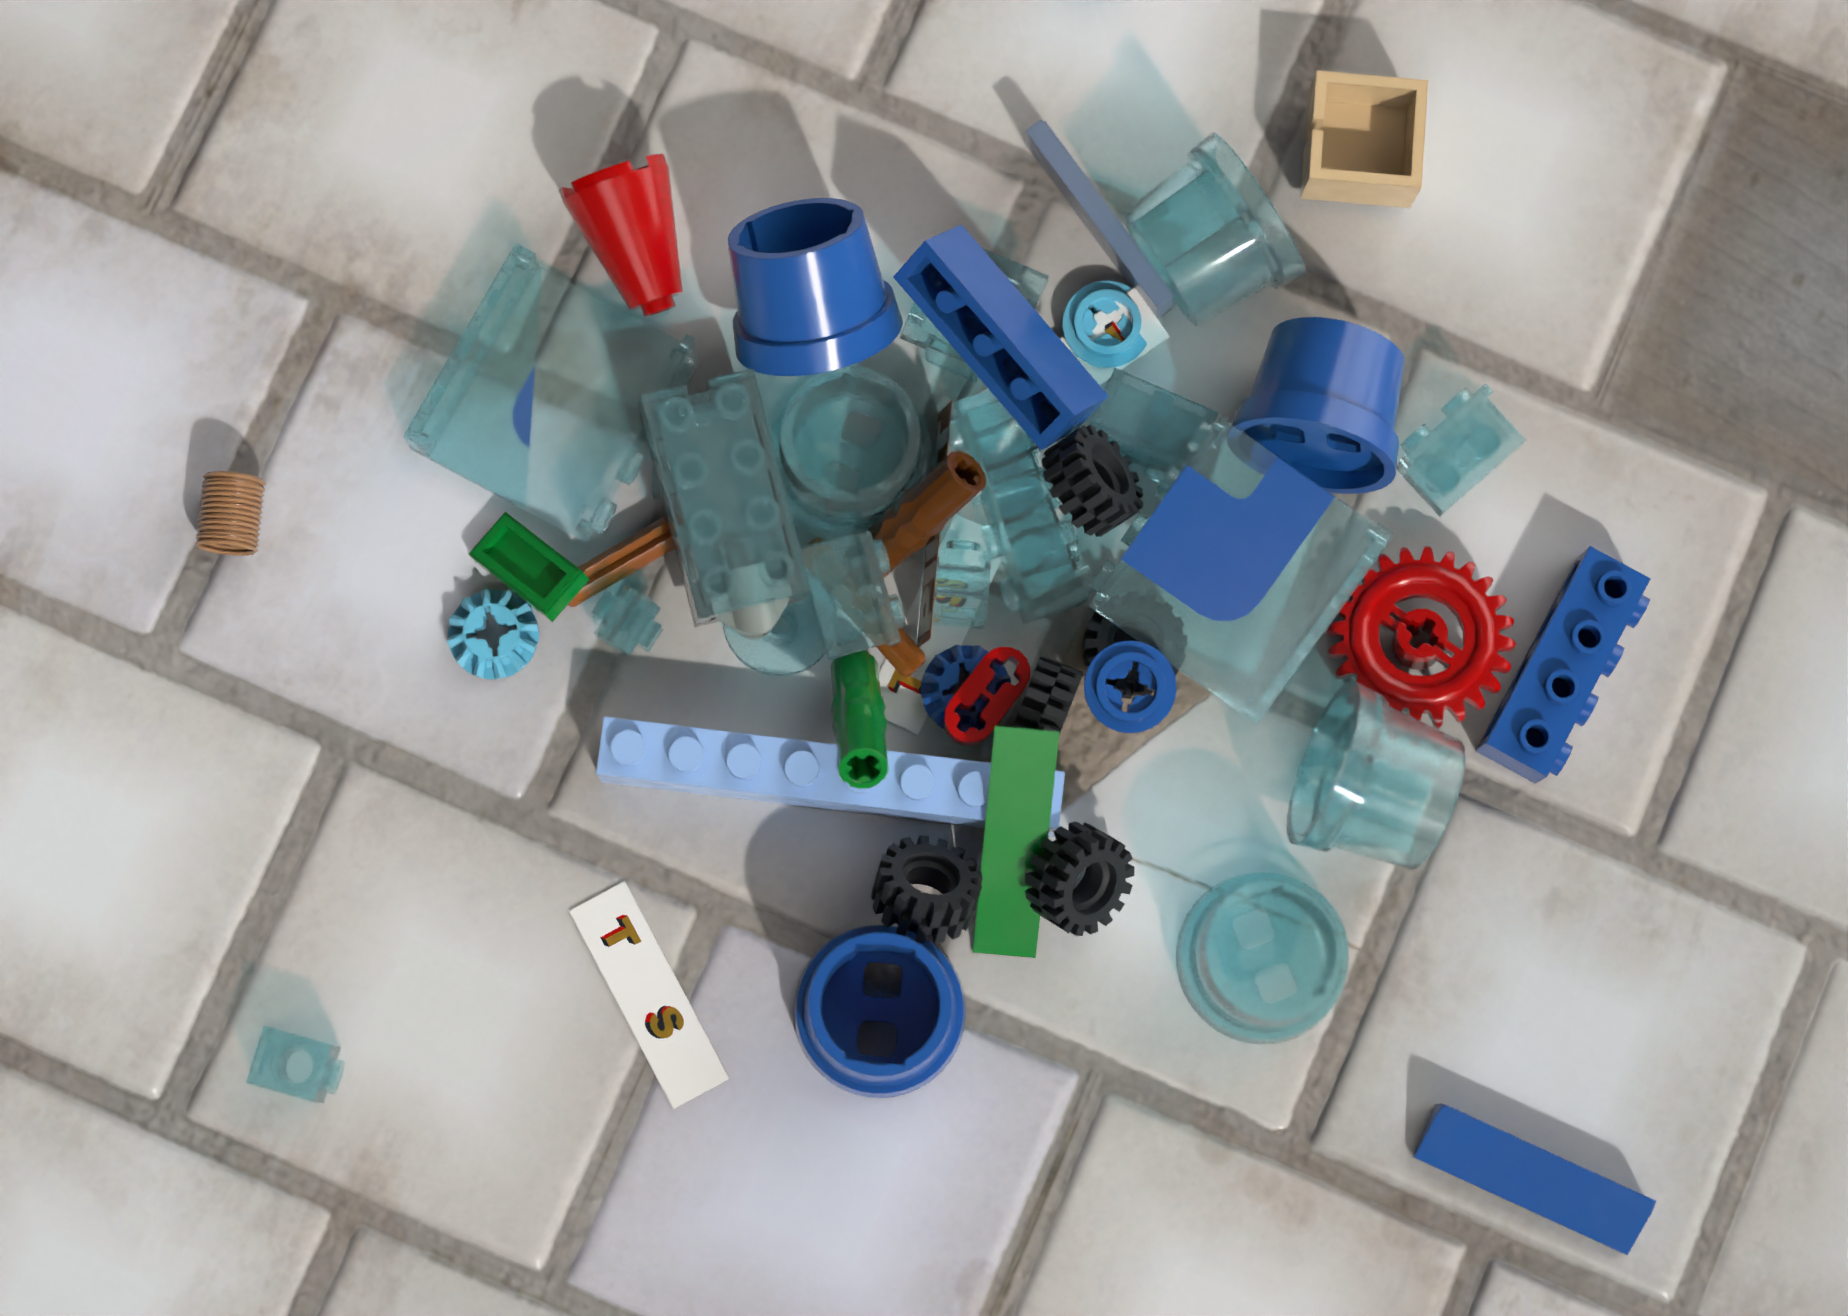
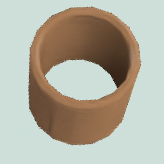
(230, 513)

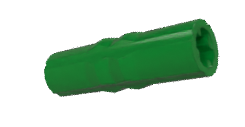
(859, 720)

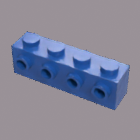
(1000, 336)
(1564, 666)

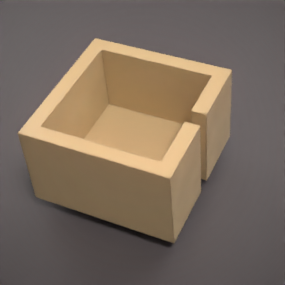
(1364, 139)

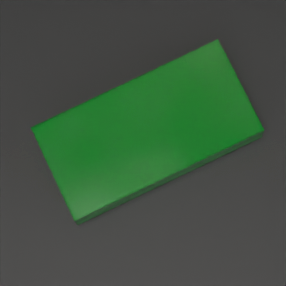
(528, 566)

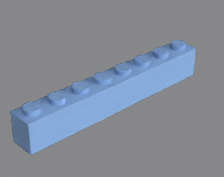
(795, 773)

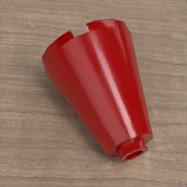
(631, 230)

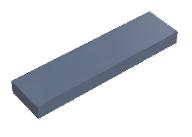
(1098, 217)

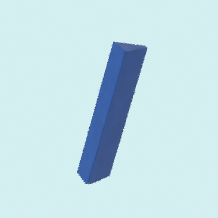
(1533, 1178)

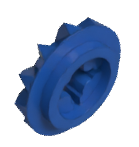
(1153, 672)
(943, 674)

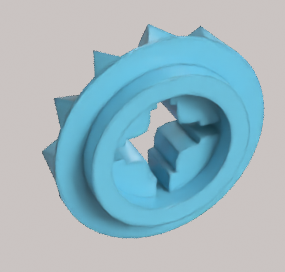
(1079, 325)
(515, 647)

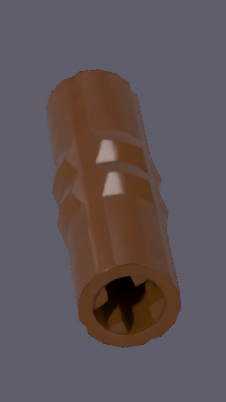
(928, 506)

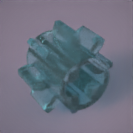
(627, 620)

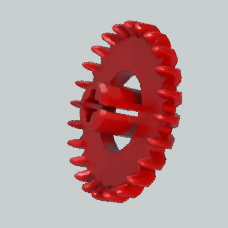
(1466, 668)

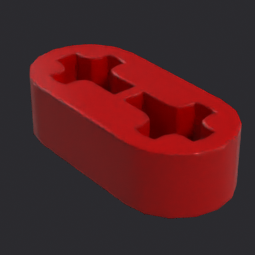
(976, 686)

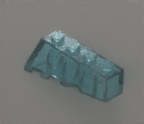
(1020, 512)

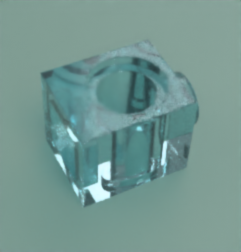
(961, 585)
(271, 1058)

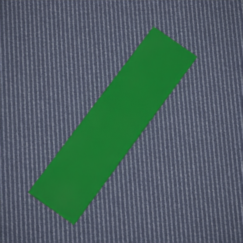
(1014, 828)

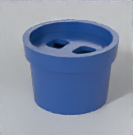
(809, 289)
(1328, 403)
(833, 1005)

